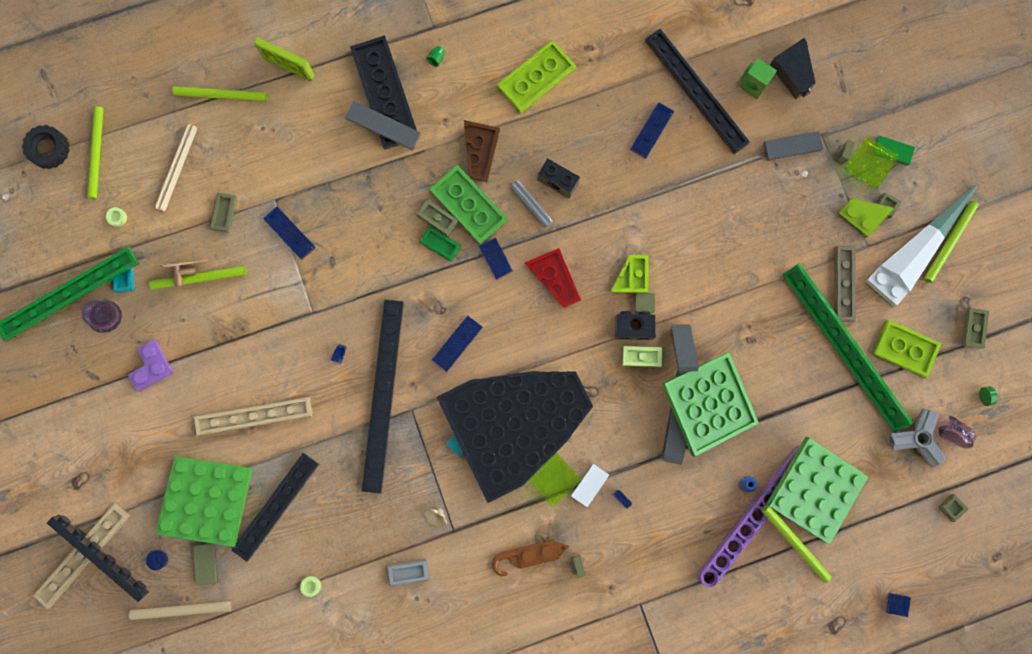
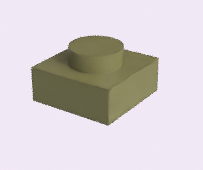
(844, 152)
(577, 566)

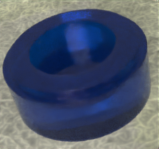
(156, 560)

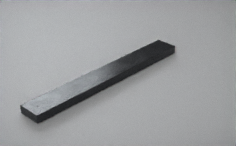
(697, 91)

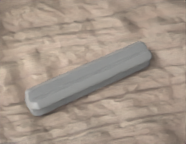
(531, 203)

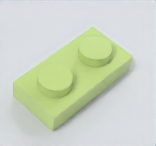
(642, 356)

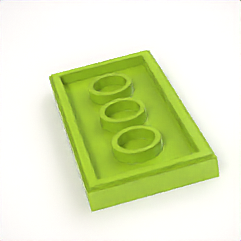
(536, 76)

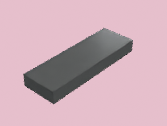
(793, 145)
(684, 348)

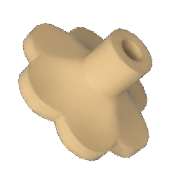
(436, 517)

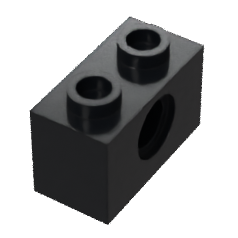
(558, 178)
(624, 331)

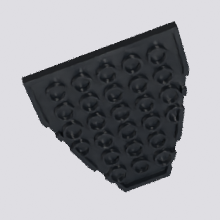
(514, 424)

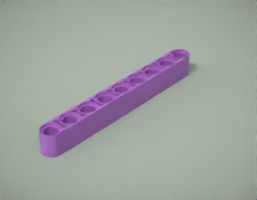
(735, 534)

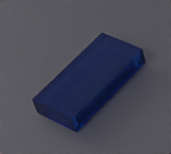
(495, 258)

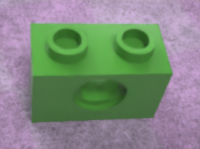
(756, 78)

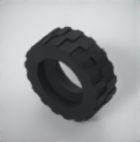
(32, 139)

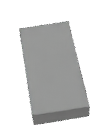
(408, 572)

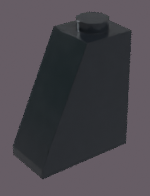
(795, 69)

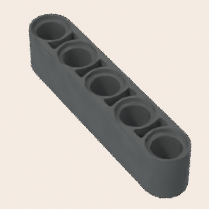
(674, 440)

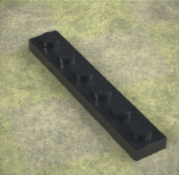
(275, 507)
(93, 552)

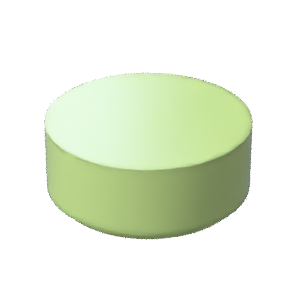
(116, 217)
(310, 586)

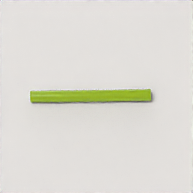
(219, 93)
(95, 152)
(951, 241)
(199, 277)
(796, 543)

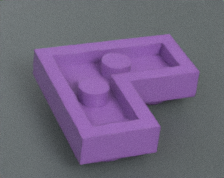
(155, 366)

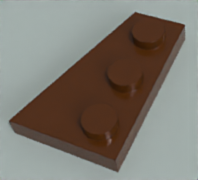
(481, 147)

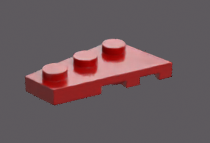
(555, 276)

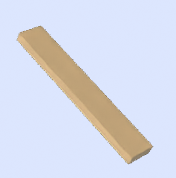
(253, 416)
(77, 562)

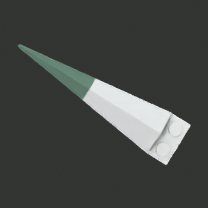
(901, 271)

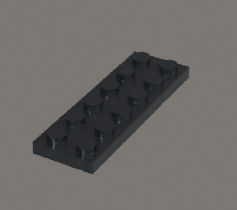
(382, 83)

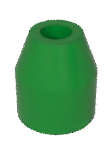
(435, 56)

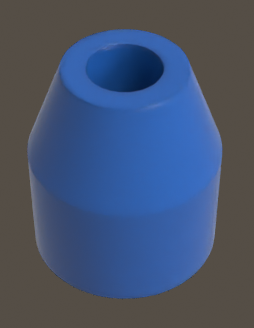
(743, 484)

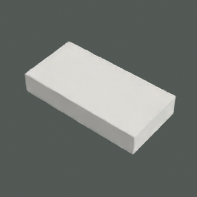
(590, 485)

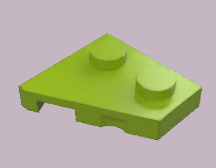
(864, 215)
(633, 276)

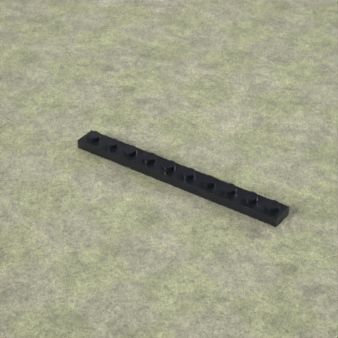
(382, 396)

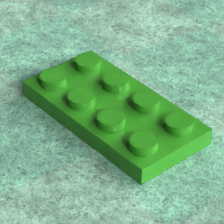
(468, 204)

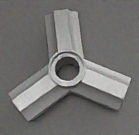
(928, 449)

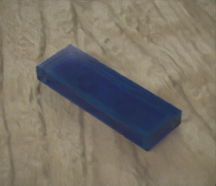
(652, 130)
(289, 233)
(457, 343)

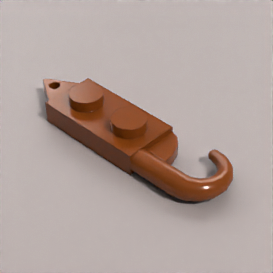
(530, 555)

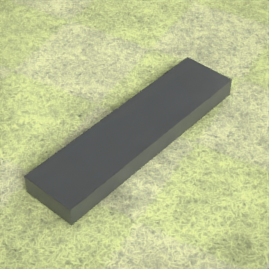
(383, 125)

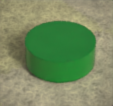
(988, 396)

